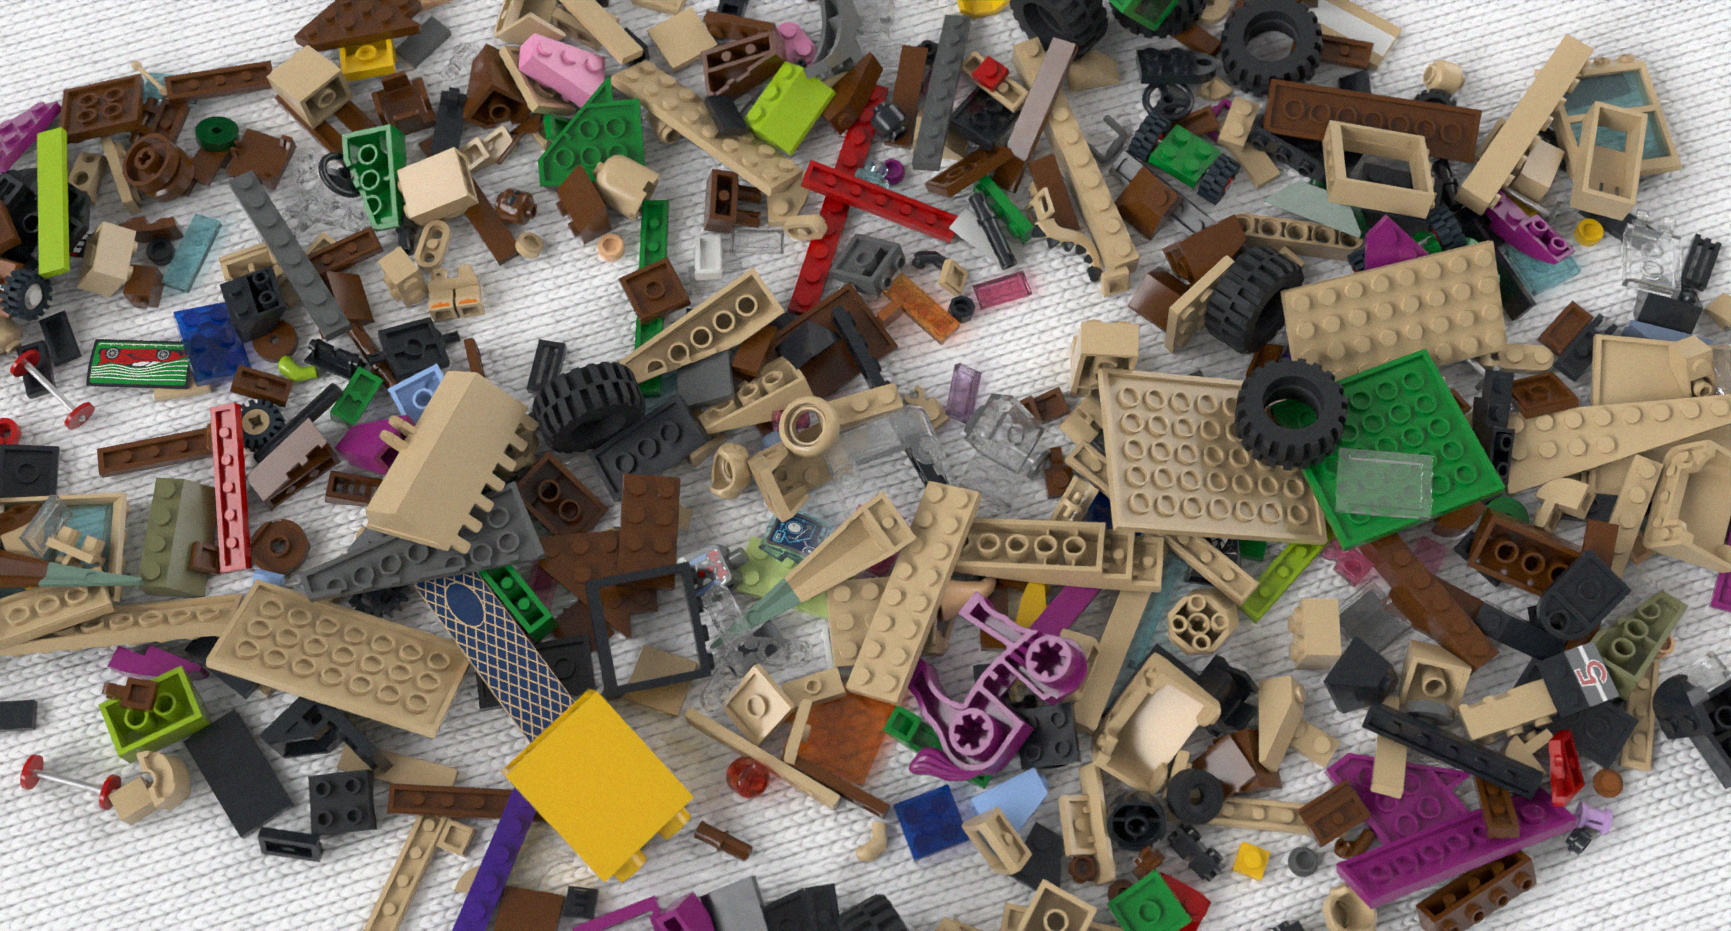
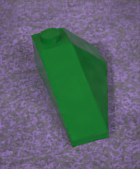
(373, 161)

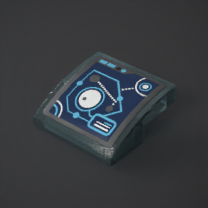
(794, 537)

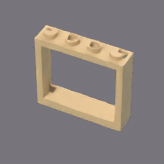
(1385, 144)

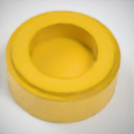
(1588, 232)

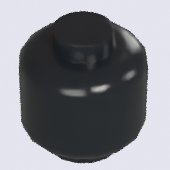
(890, 121)

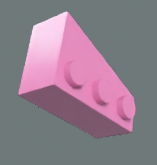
(562, 67)

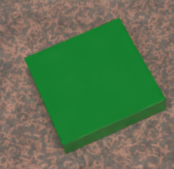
(1149, 906)

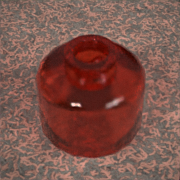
(747, 777)

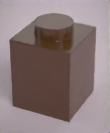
(144, 287)

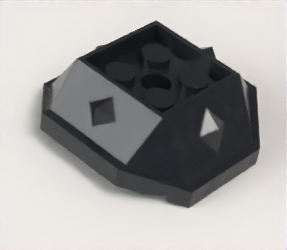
(20, 196)

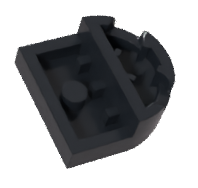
(1681, 708)

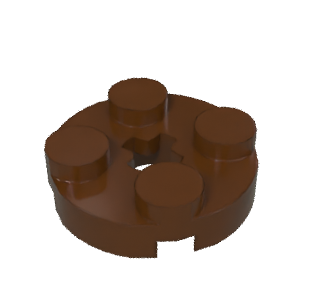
(284, 562)

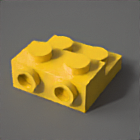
(368, 60)

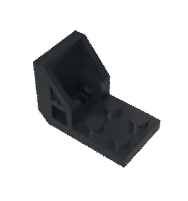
(303, 728)

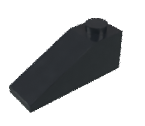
(1517, 632)

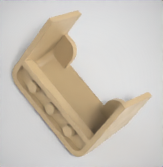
(523, 18)

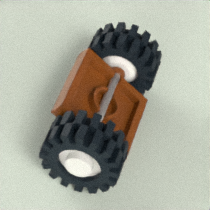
(22, 291)

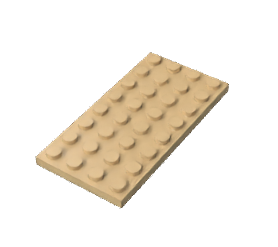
(1393, 310)
(341, 658)

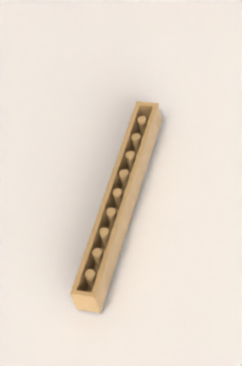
(1079, 168)

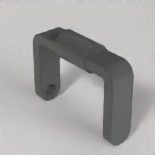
(1116, 144)

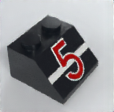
(1577, 679)

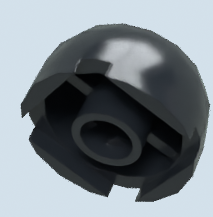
(1136, 820)

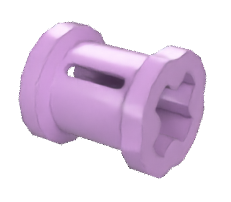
(1593, 818)

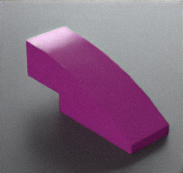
(152, 664)

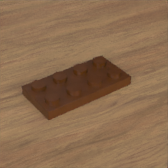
(648, 528)

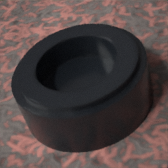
(160, 251)

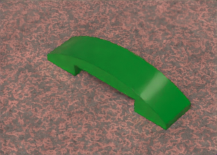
(916, 734)

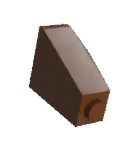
(493, 92)
(1202, 250)

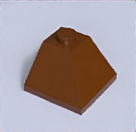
(1147, 203)

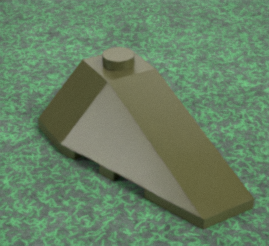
(1636, 639)

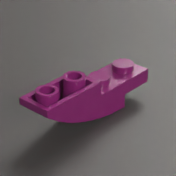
(1527, 234)

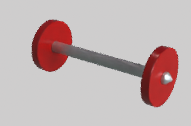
(26, 363)
(33, 771)

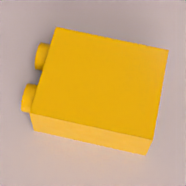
(600, 787)

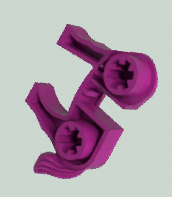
(984, 730)

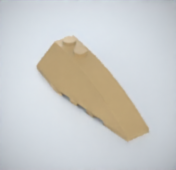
(708, 329)

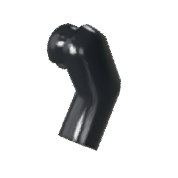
(928, 257)

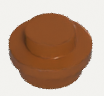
(1608, 783)

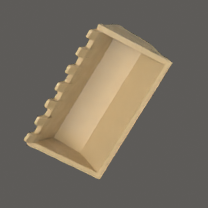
(448, 462)

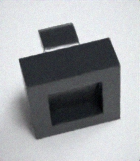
(581, 903)

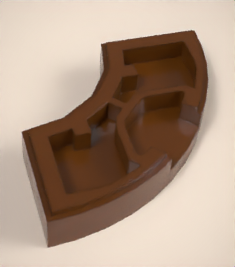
(18, 516)

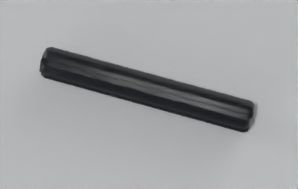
(312, 411)

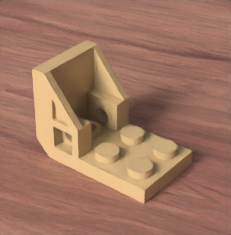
(788, 477)

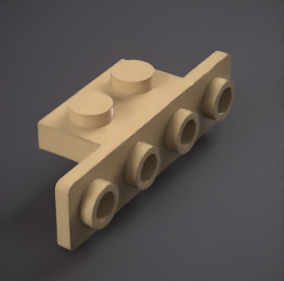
(1085, 824)

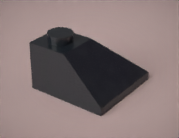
(1360, 678)

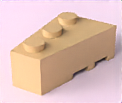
(1507, 713)

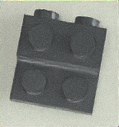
(869, 264)

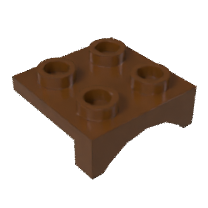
(263, 155)

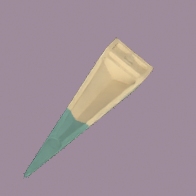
(858, 543)

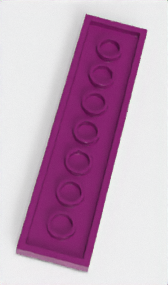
(1448, 850)

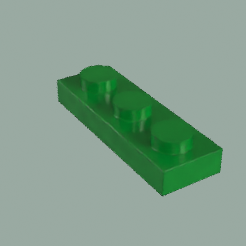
(1016, 222)

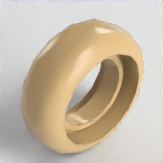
(788, 423)

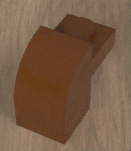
(1458, 521)

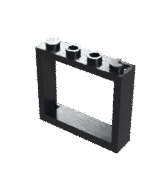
(694, 604)

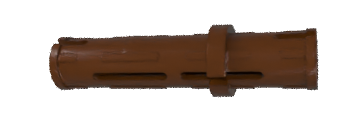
(367, 346)

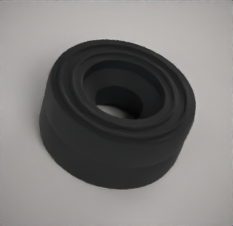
(1210, 796)

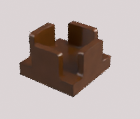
(404, 103)

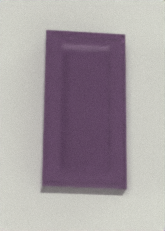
(963, 393)

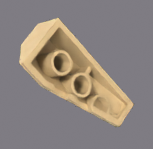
(756, 400)

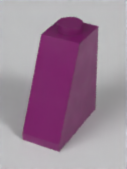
(366, 450)

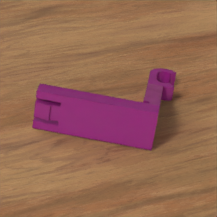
(624, 914)

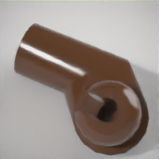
(1352, 848)

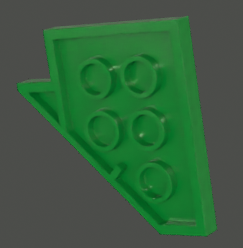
(593, 135)

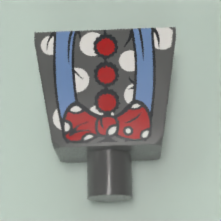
(716, 566)

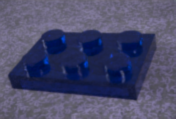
(210, 343)

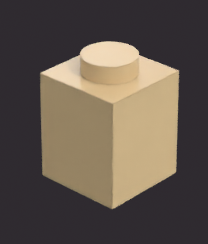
(133, 801)

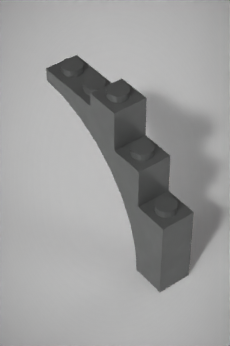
(838, 45)

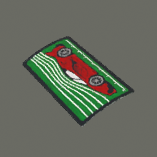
(138, 364)

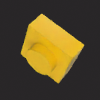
(1250, 861)

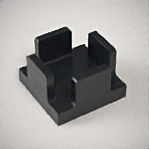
(1230, 689)

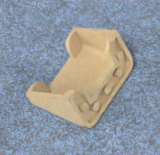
(1693, 506)
(1151, 725)

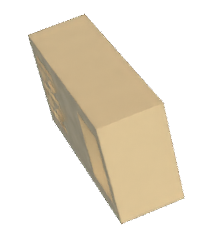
(1608, 167)

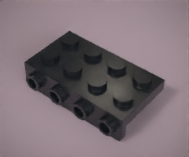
(1300, 154)

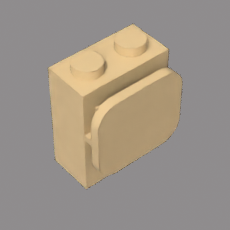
(437, 187)

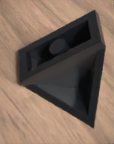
(807, 343)

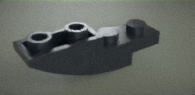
(1491, 420)

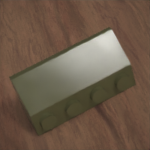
(178, 517)

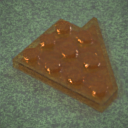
(845, 735)

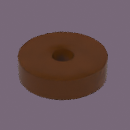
(285, 347)

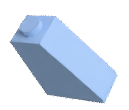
(1016, 798)

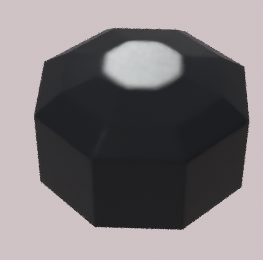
(961, 309)

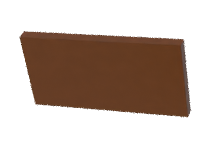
(835, 366)

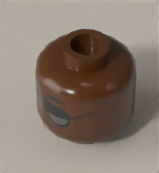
(515, 206)

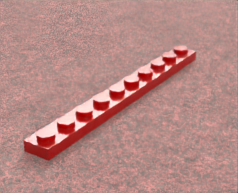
(835, 213)

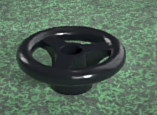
(1168, 103)
(338, 179)

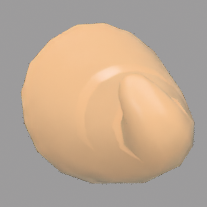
(959, 593)

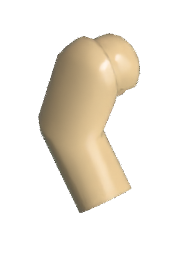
(876, 845)

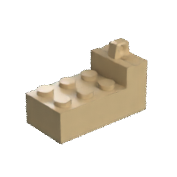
(1101, 346)

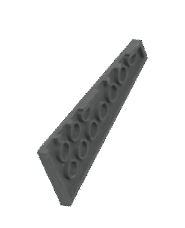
(390, 562)

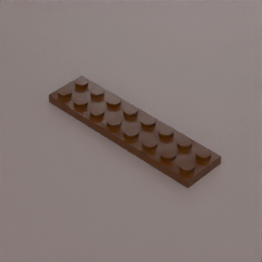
(1306, 109)

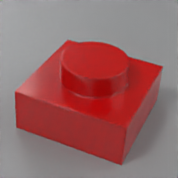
(990, 74)

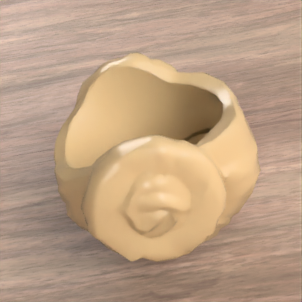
(730, 471)
(1347, 911)

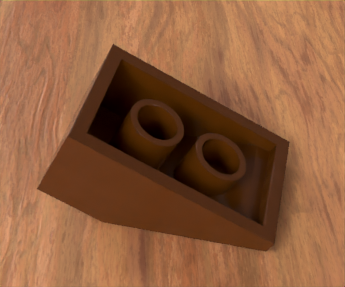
(558, 497)

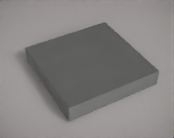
(707, 381)

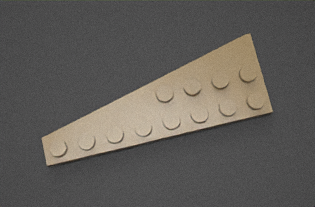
(1604, 434)

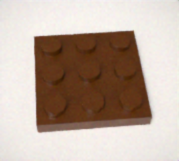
(102, 108)

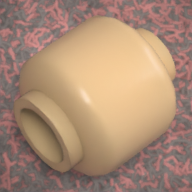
(1444, 76)
(9, 335)

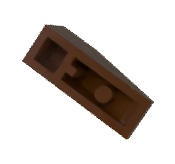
(852, 94)

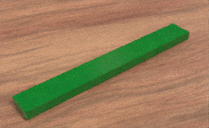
(652, 249)

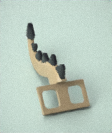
(1066, 237)

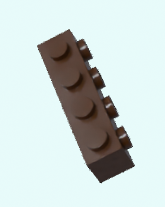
(1477, 894)

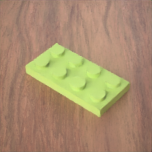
(765, 572)

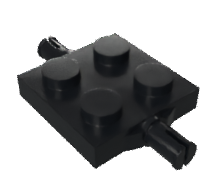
(413, 348)

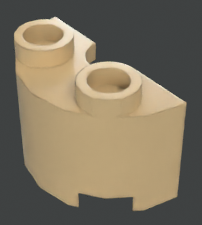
(170, 777)

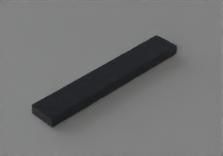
(1453, 749)

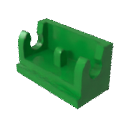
(355, 397)

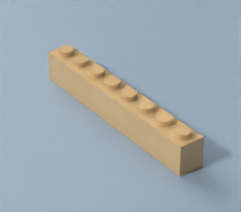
(1524, 124)

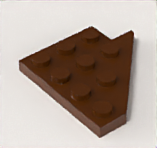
(360, 22)
(589, 557)

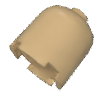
(625, 184)

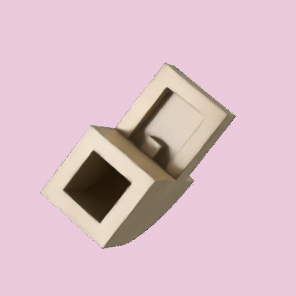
(1561, 497)
(1523, 748)

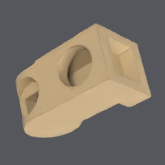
(88, 174)

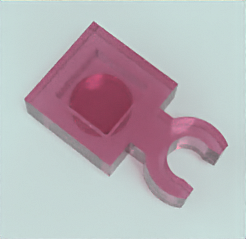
(1350, 565)

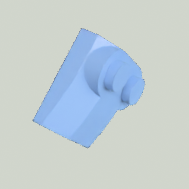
(415, 392)

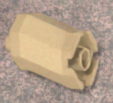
(1202, 621)

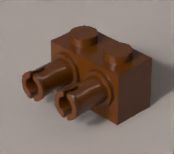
(721, 203)

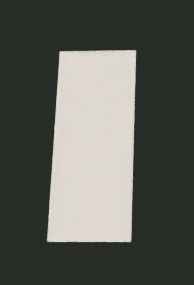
(968, 229)

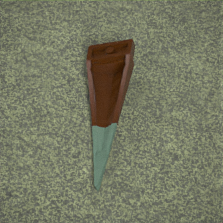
(32, 572)

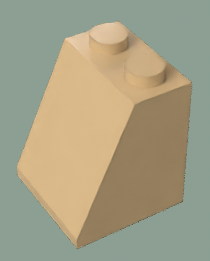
(311, 85)

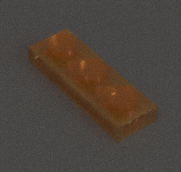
(922, 309)

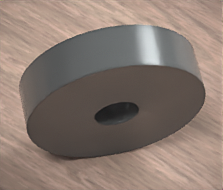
(1429, 709)

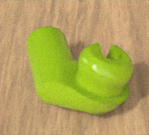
(294, 372)

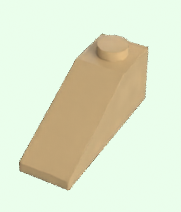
(1279, 717)

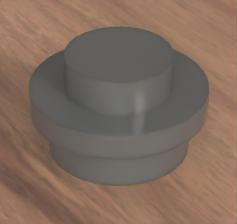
(1302, 862)

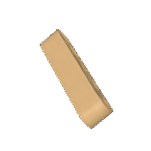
(1305, 231)

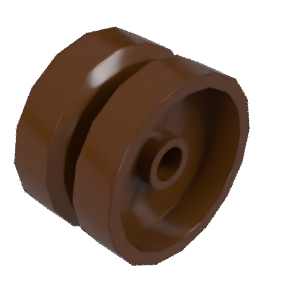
(158, 168)

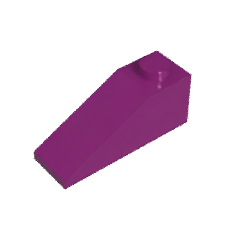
(685, 915)

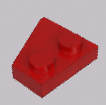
(1565, 768)

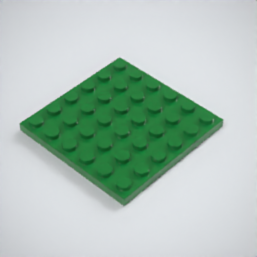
(1399, 410)

